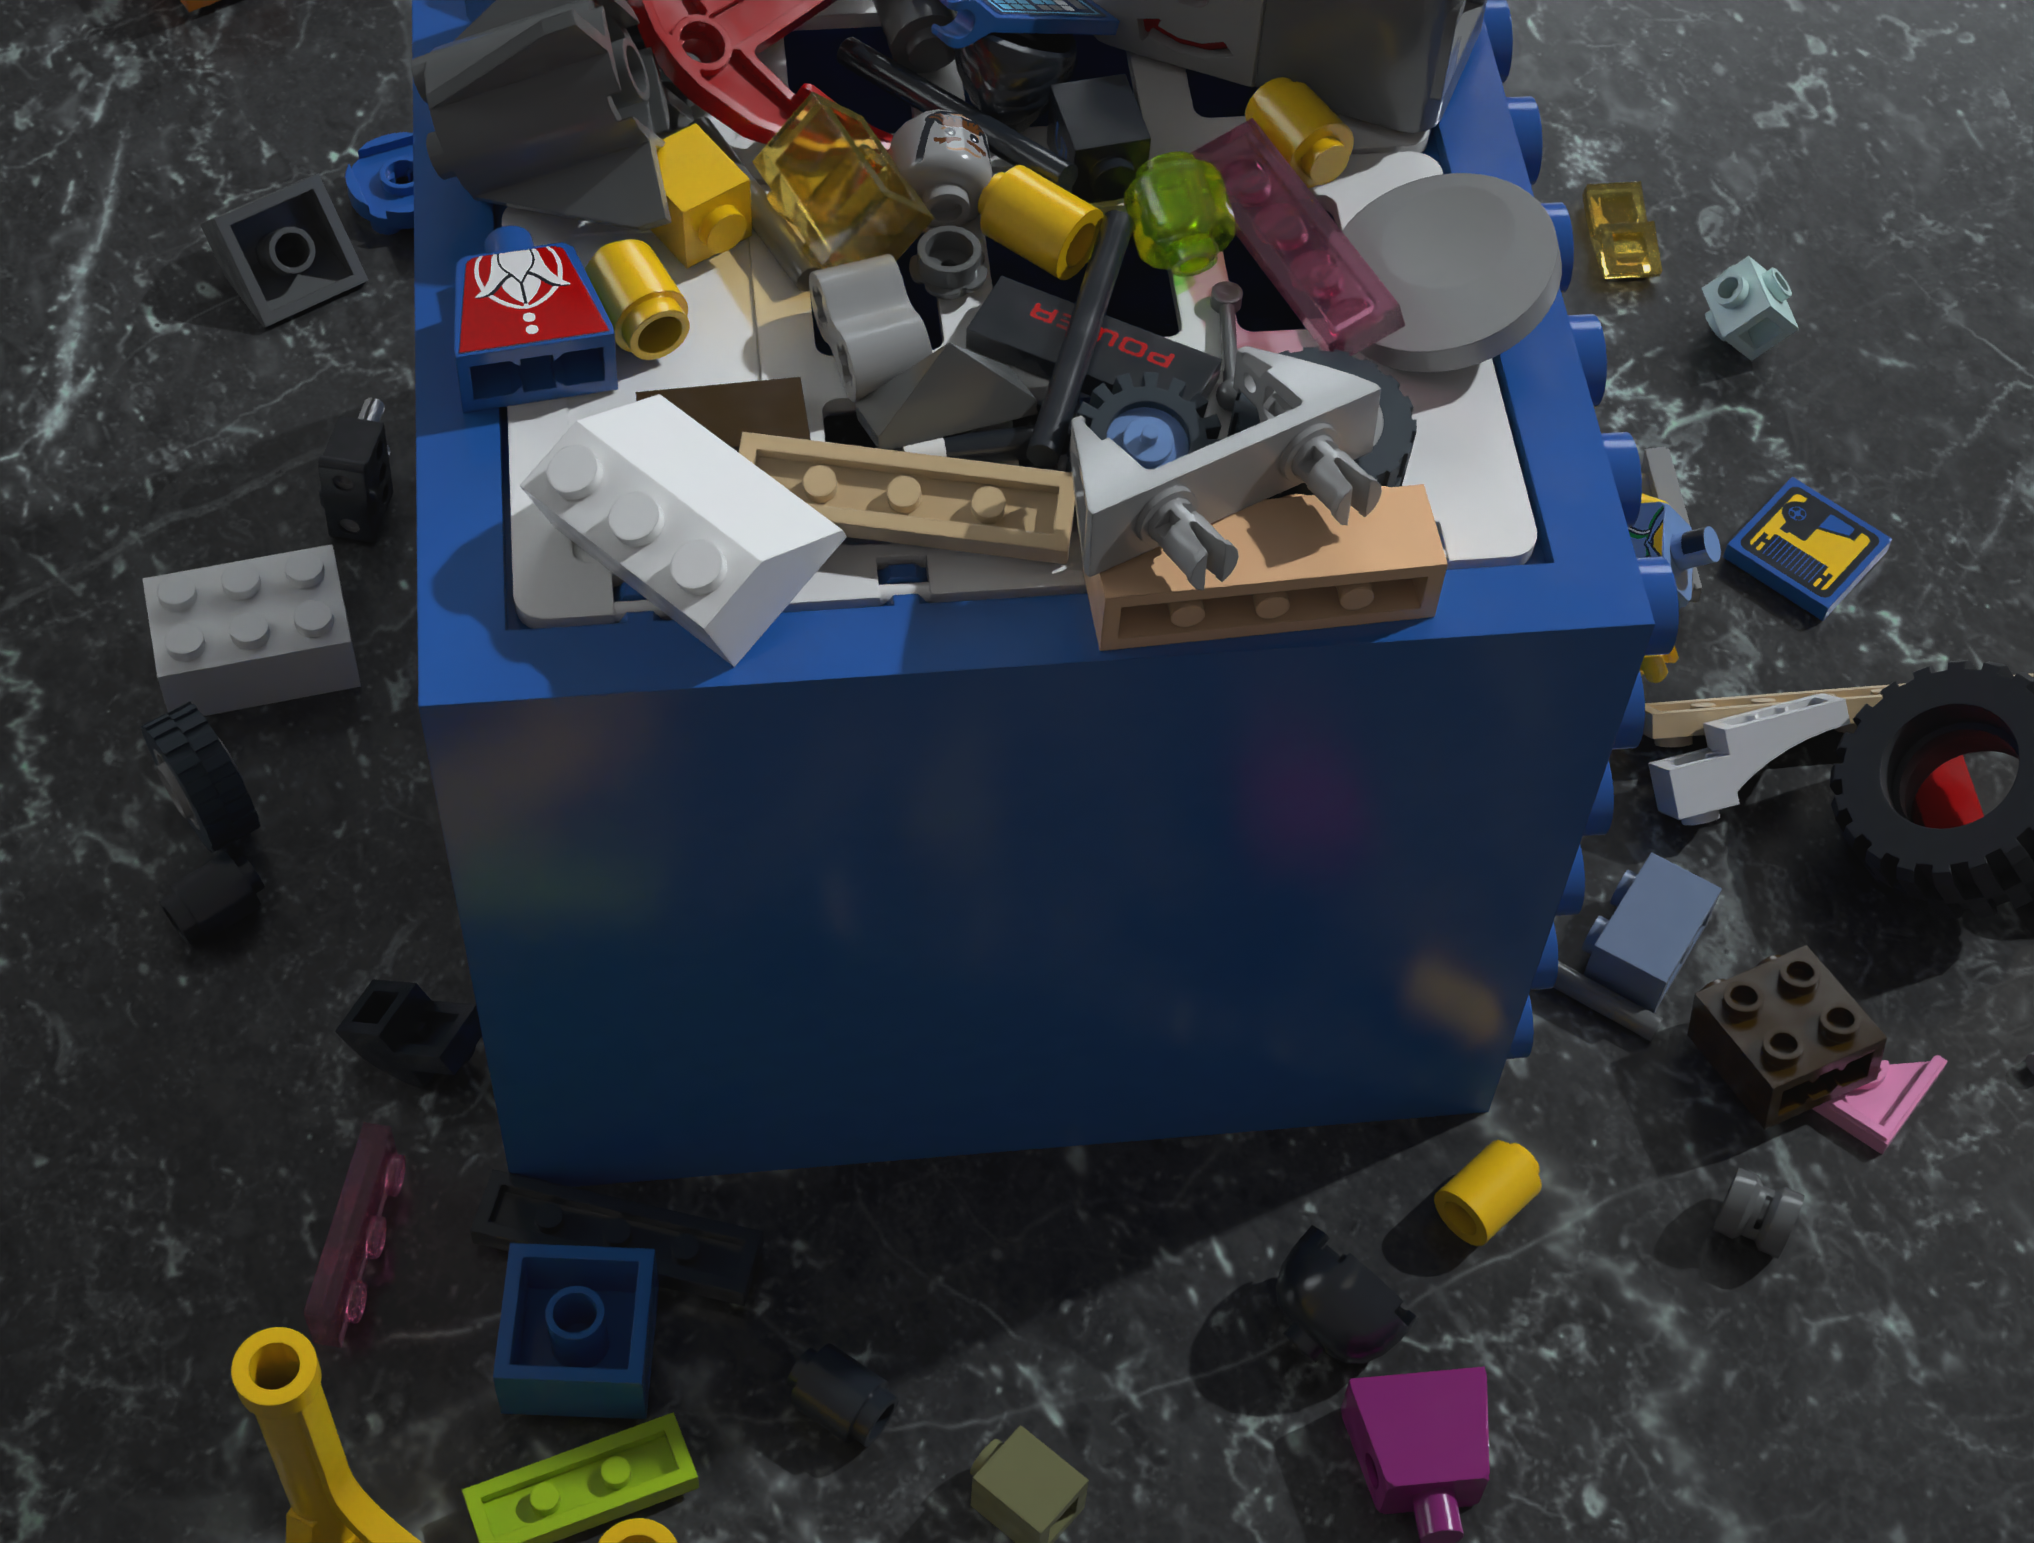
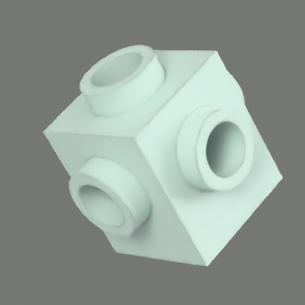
(1750, 307)

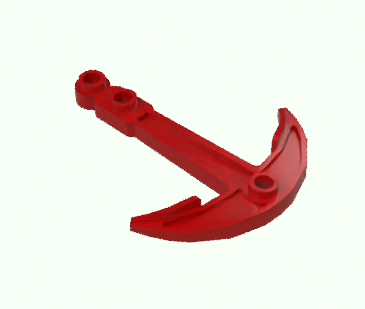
(727, 39)

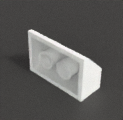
(683, 520)

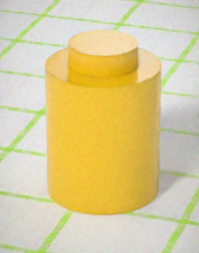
(1039, 221)
(1489, 1191)

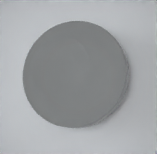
(1464, 262)

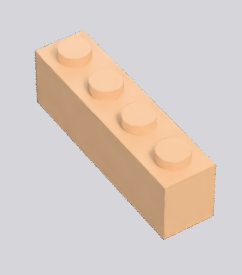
(1291, 575)

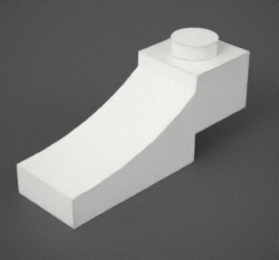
(1708, 779)

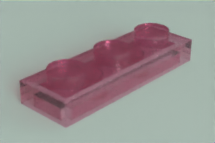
(354, 1236)

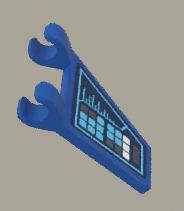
(982, 17)

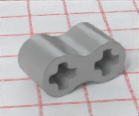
(868, 322)

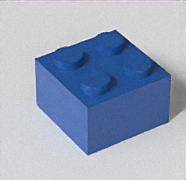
(577, 1331)

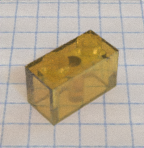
(839, 186)

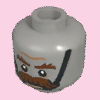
(945, 164)

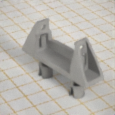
(1304, 435)

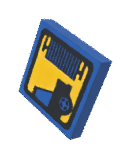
(1807, 548)

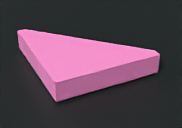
(1884, 1105)

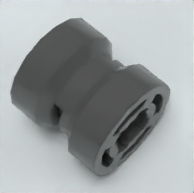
(1743, 1207)

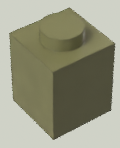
(1026, 1489)

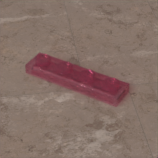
(1300, 244)

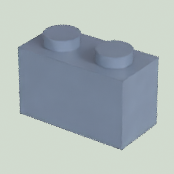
(1650, 931)

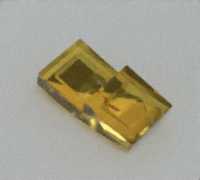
(1620, 230)

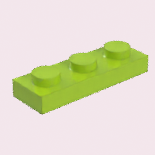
(584, 1486)

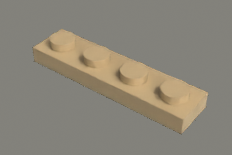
(925, 497)

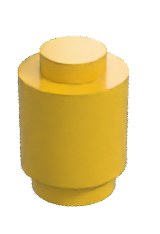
(1302, 129)
(639, 299)

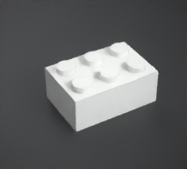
(251, 631)

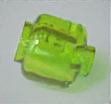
(1179, 213)

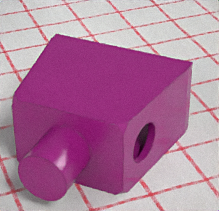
(1422, 1444)

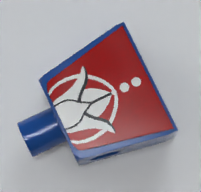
(528, 325)

